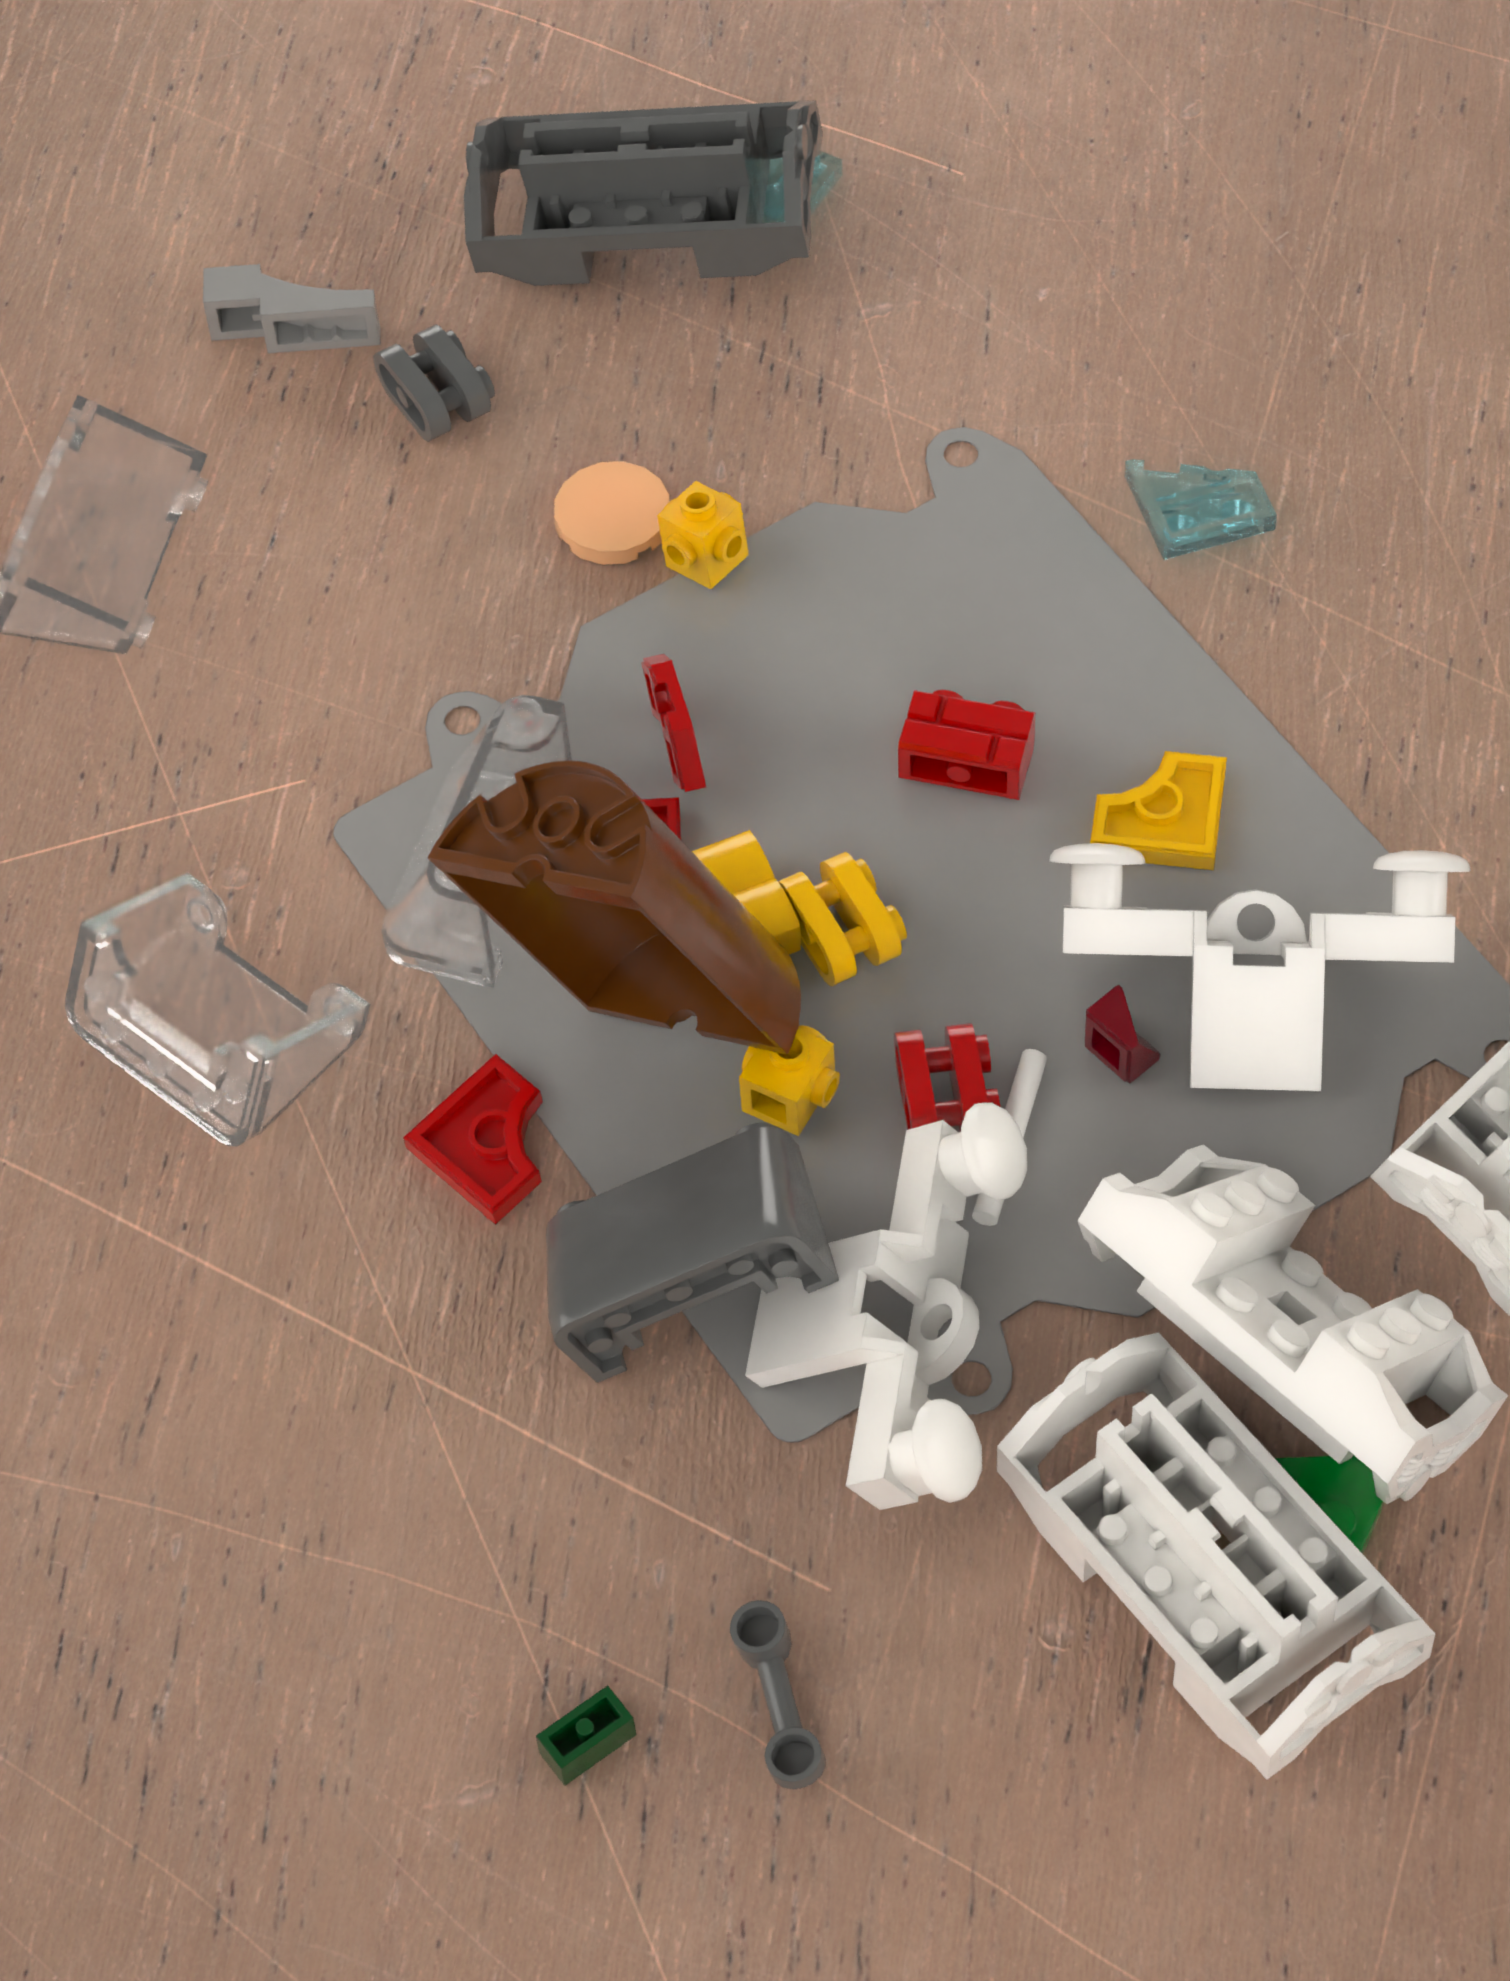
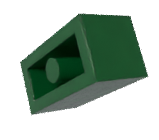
(586, 1735)

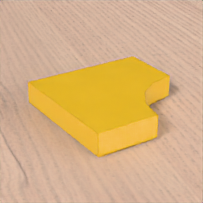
(1170, 815)

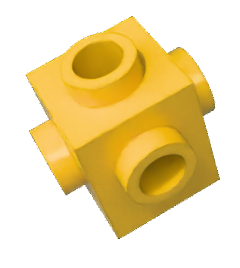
(703, 534)
(789, 1086)

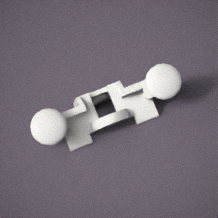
(1258, 1021)
(901, 1437)

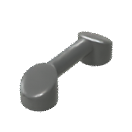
(764, 1644)

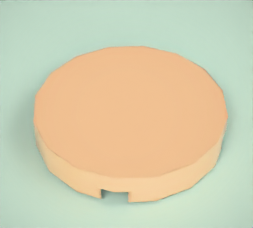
(610, 512)

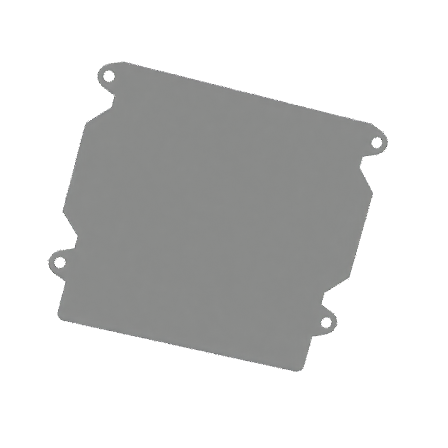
(797, 720)

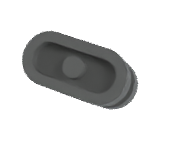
(444, 361)

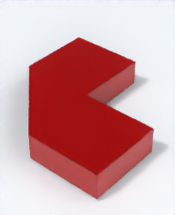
(671, 710)

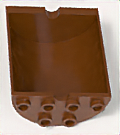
(620, 907)

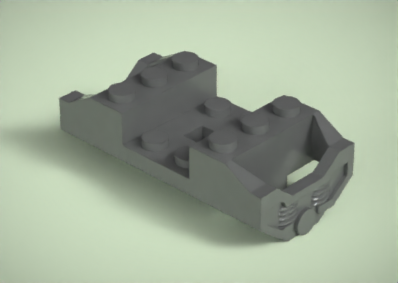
(643, 185)

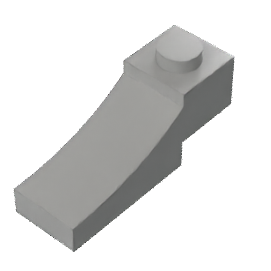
(289, 316)

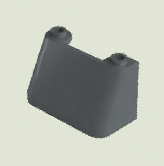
(681, 1240)

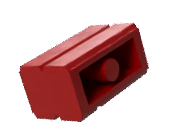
(966, 743)

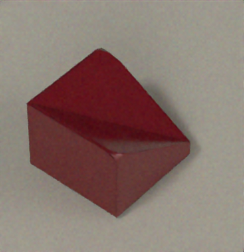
(1114, 1039)

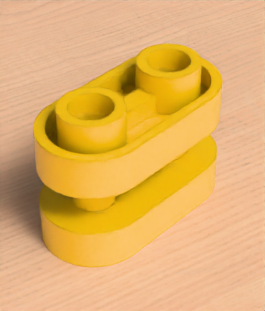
(852, 892)

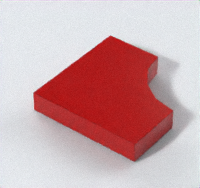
(479, 1139)

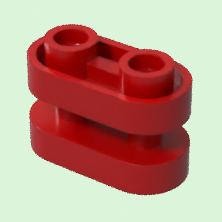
(964, 1057)

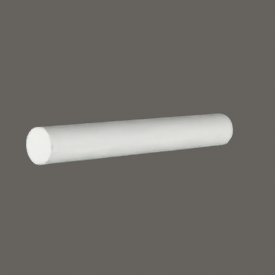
(1019, 1107)

